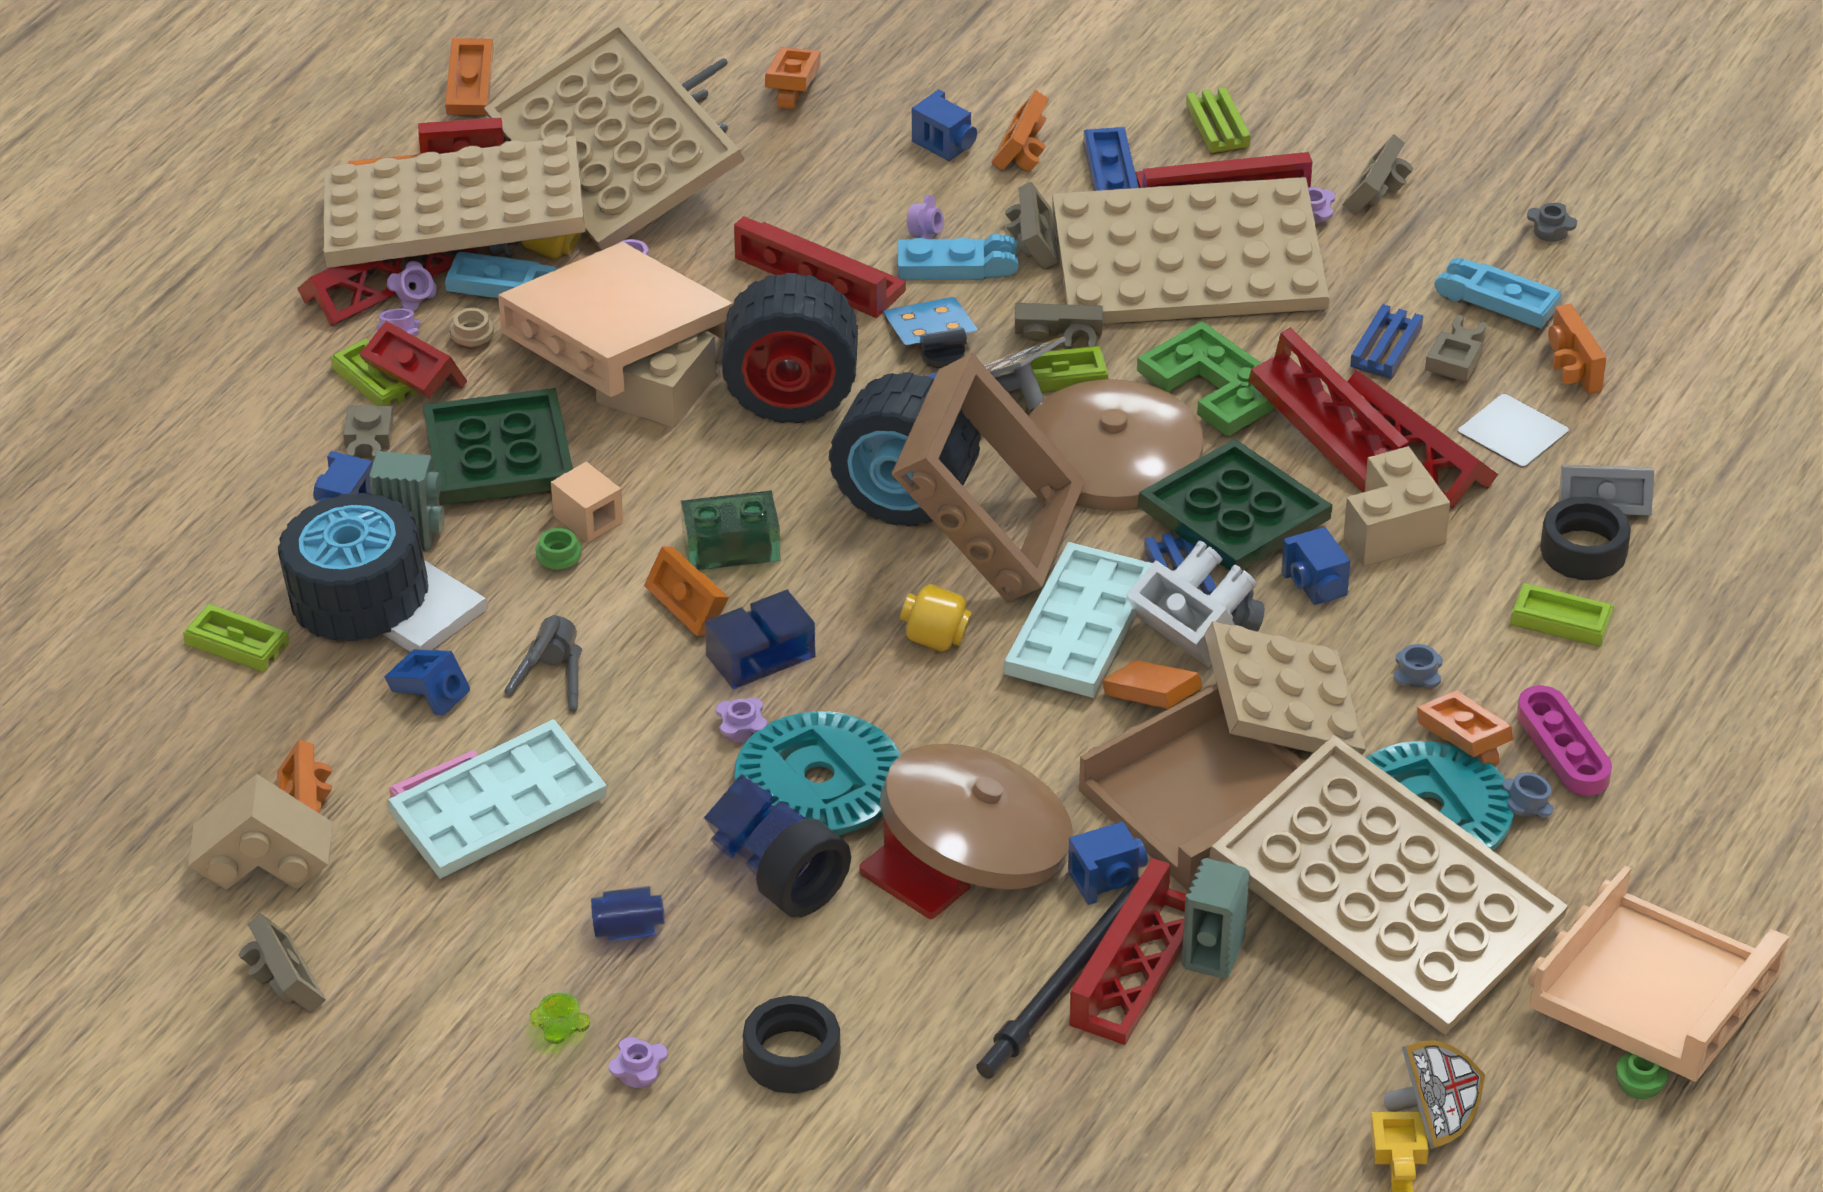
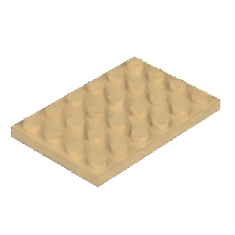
(634, 127)
(452, 200)
(1191, 250)
(1390, 884)

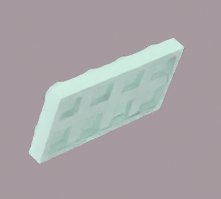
(1077, 621)
(496, 798)

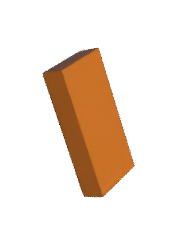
(1152, 684)

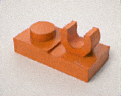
(791, 73)
(469, 76)
(1016, 140)
(1576, 350)
(685, 590)
(1466, 725)
(304, 777)

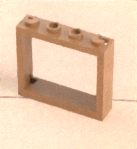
(1024, 448)

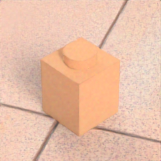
(587, 502)

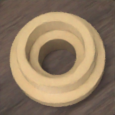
(471, 327)

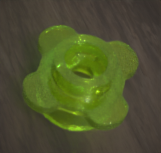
(559, 1017)

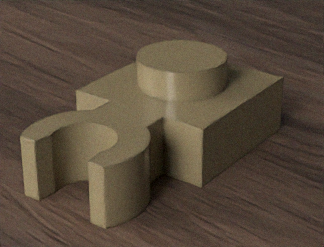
(1458, 352)
(368, 430)

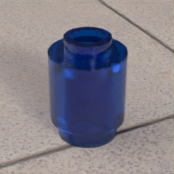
(627, 913)

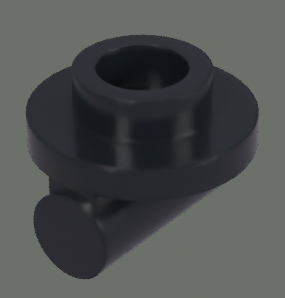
(943, 347)

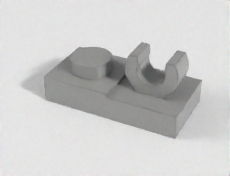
(1622, 486)

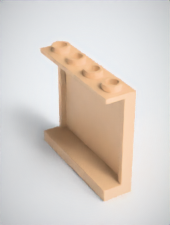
(609, 314)
(1653, 979)

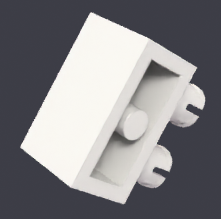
(1181, 611)

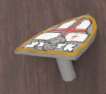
(1023, 375)
(1444, 1087)

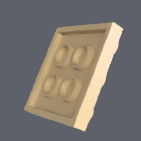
(1282, 689)

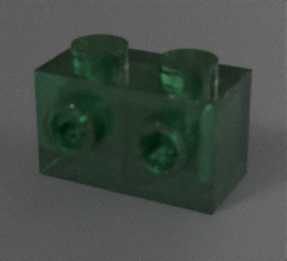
(731, 530)

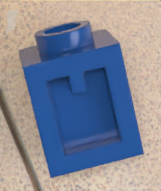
(431, 674)

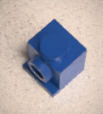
(942, 126)
(344, 476)
(1316, 565)
(1104, 860)

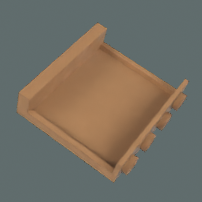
(1183, 780)

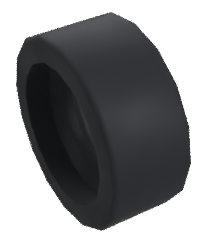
(1579, 560)
(789, 854)
(795, 1015)

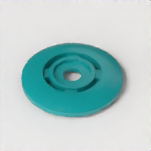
(841, 742)
(1462, 783)

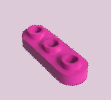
(1564, 740)

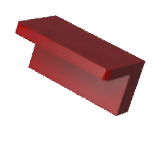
(455, 135)
(411, 360)
(911, 879)

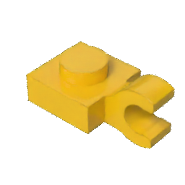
(1402, 1143)

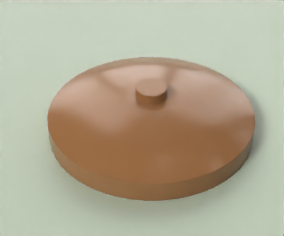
(1119, 437)
(976, 816)

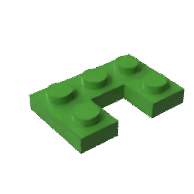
(1219, 361)

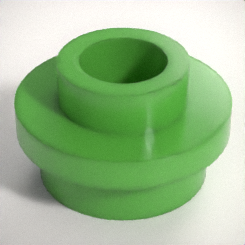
(558, 549)
(1640, 1077)

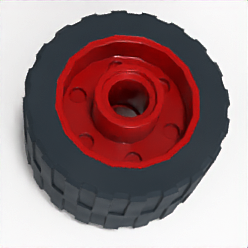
(790, 348)

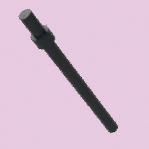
(1016, 1033)

